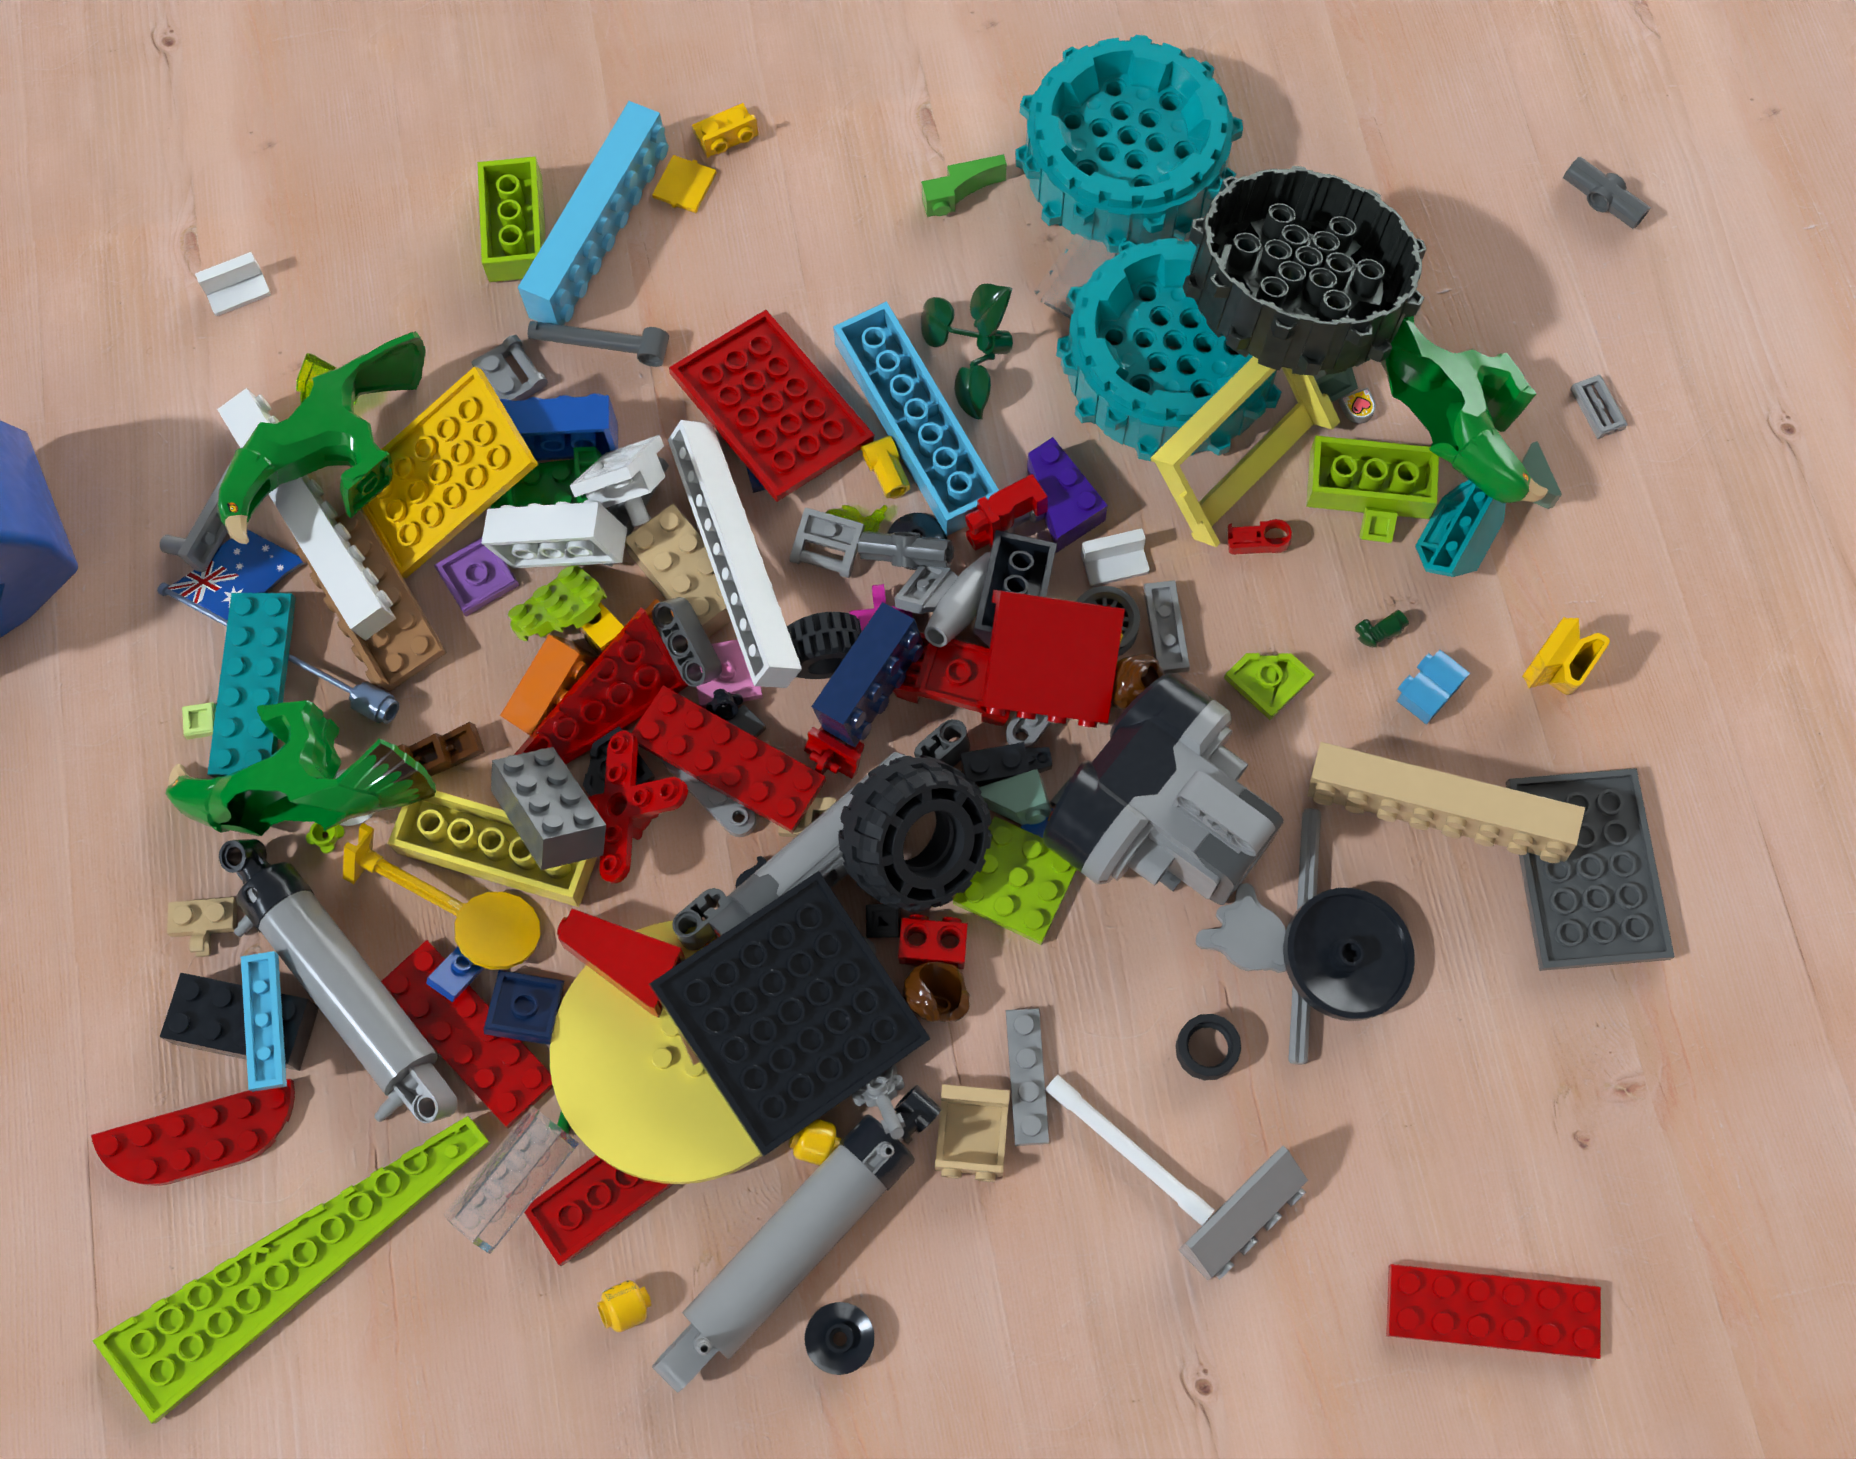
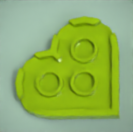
(563, 602)

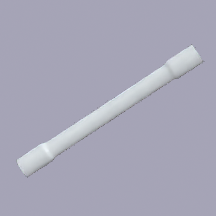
(1186, 1198)

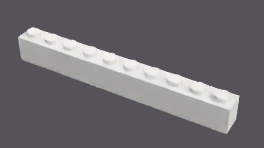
(316, 530)
(734, 555)

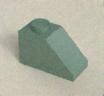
(1019, 798)

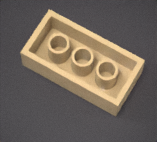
(679, 565)

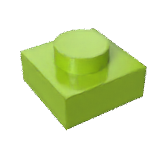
(1378, 524)

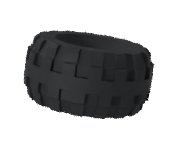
(884, 813)

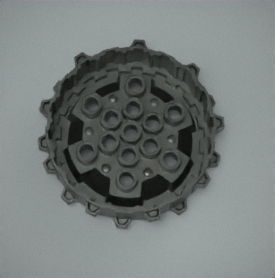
(1304, 270)

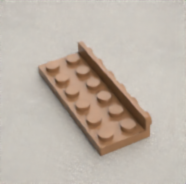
(406, 642)

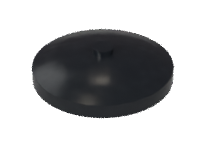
(1348, 954)

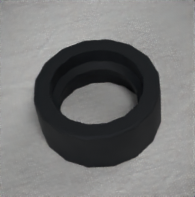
(1224, 1027)

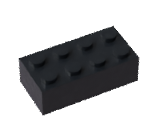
(210, 1018)

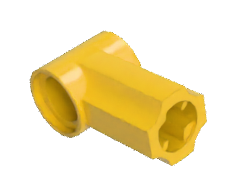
(884, 460)

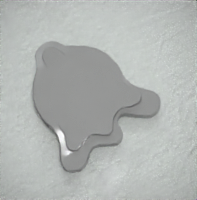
(1249, 934)

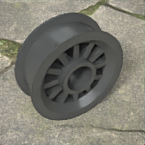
(1119, 599)

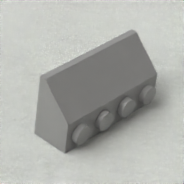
(1244, 1214)

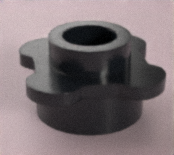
(724, 704)

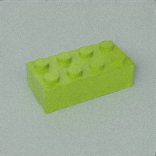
(510, 216)
(1372, 474)

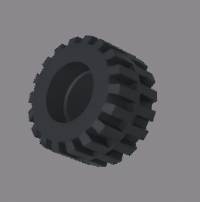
(823, 642)

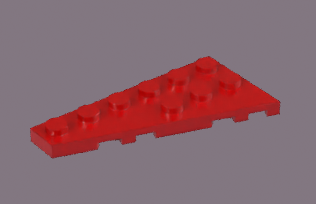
(610, 691)

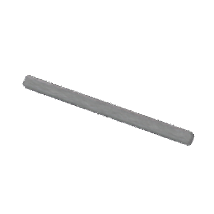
(1306, 890)

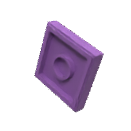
(475, 576)

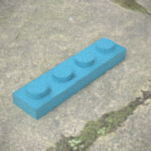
(263, 1021)

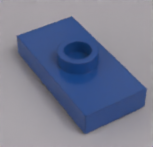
(453, 975)

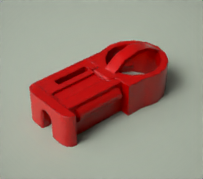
(1252, 539)

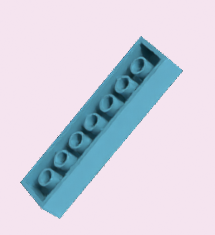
(594, 216)
(914, 415)

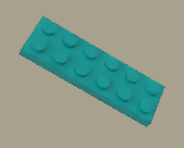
(250, 677)

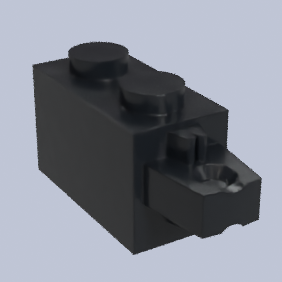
(1003, 762)

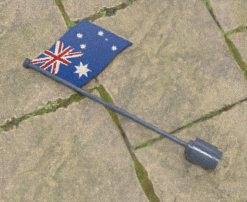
(257, 569)

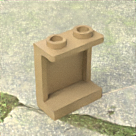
(972, 1132)

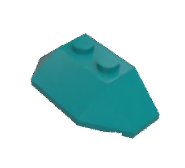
(1460, 531)

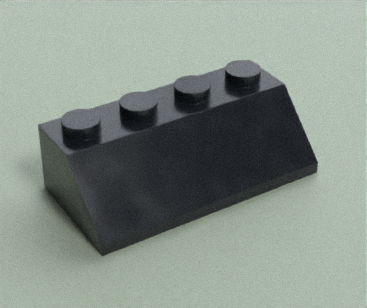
(1014, 566)

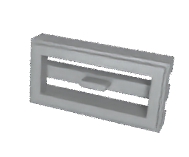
(1594, 409)

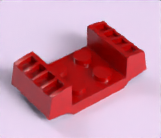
(951, 676)

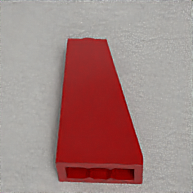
(620, 955)

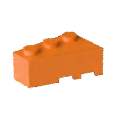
(546, 682)

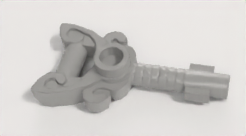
(880, 1093)

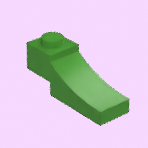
(962, 179)

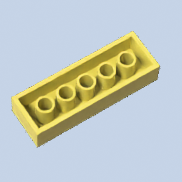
(483, 845)

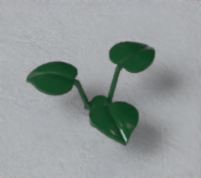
(987, 308)

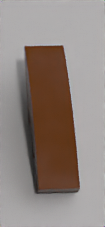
(447, 750)

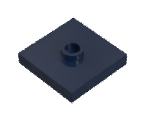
(524, 1007)

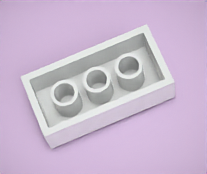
(554, 535)

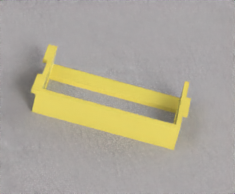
(1311, 409)

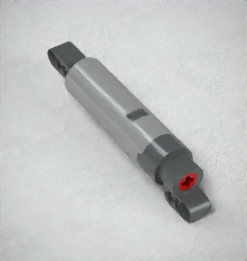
(806, 854)

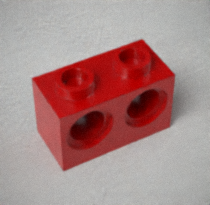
(932, 948)

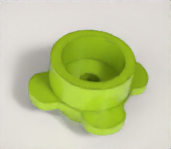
(326, 844)

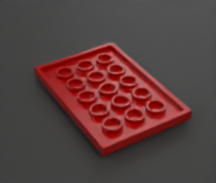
(771, 405)

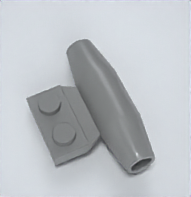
(948, 596)

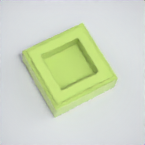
(198, 720)

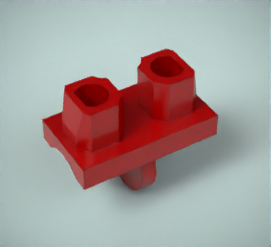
(833, 754)

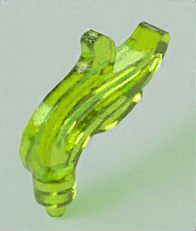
(870, 522)

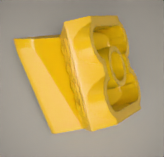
(1565, 658)

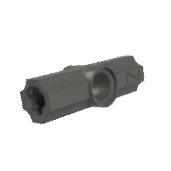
(1606, 192)
(906, 549)

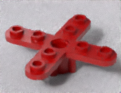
(628, 806)

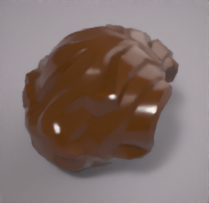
(1132, 677)
(937, 992)

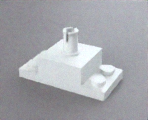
(624, 477)

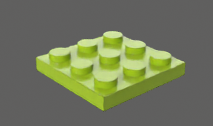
(1018, 883)

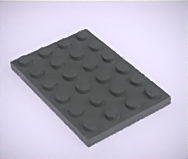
(1607, 894)

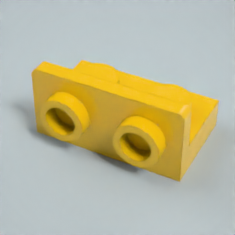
(725, 130)

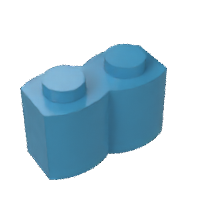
(1432, 686)

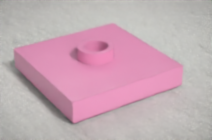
(734, 675)

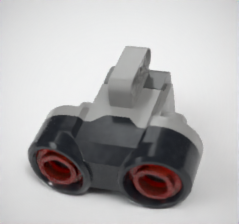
(1165, 798)

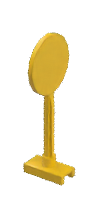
(489, 929)

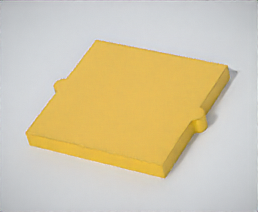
(684, 183)

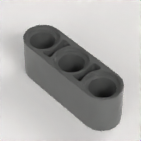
(699, 649)

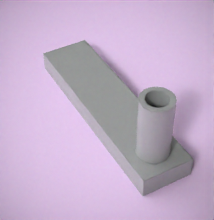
(203, 538)

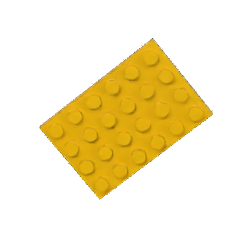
(447, 471)

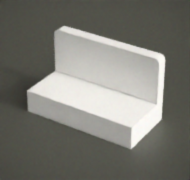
(233, 284)
(1115, 557)

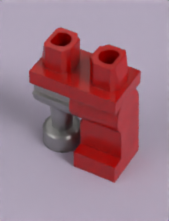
(1006, 511)

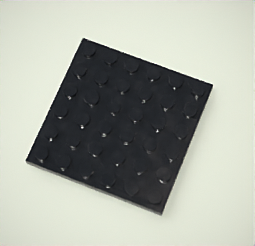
(789, 1013)

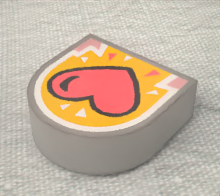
(1358, 406)

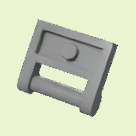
(502, 376)
(831, 533)

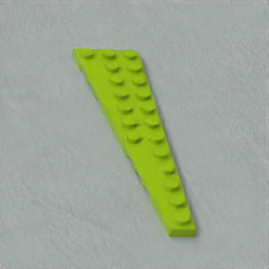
(214, 1318)

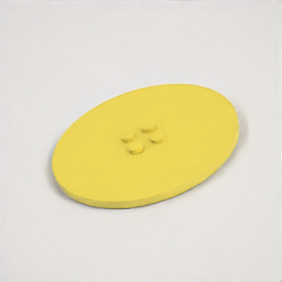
(635, 1088)

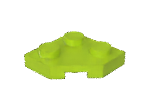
(1269, 680)

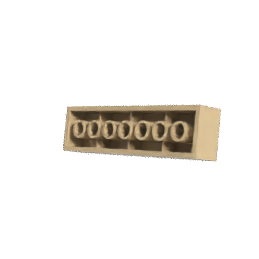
(1445, 803)

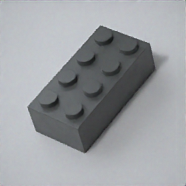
(548, 808)

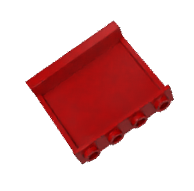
(1052, 658)

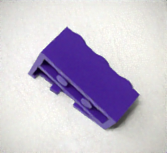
(1072, 500)

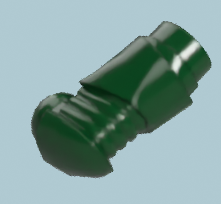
(1385, 629)

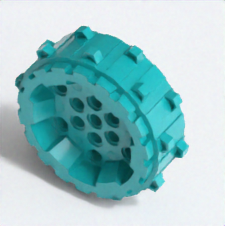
(1112, 197)
(1111, 377)

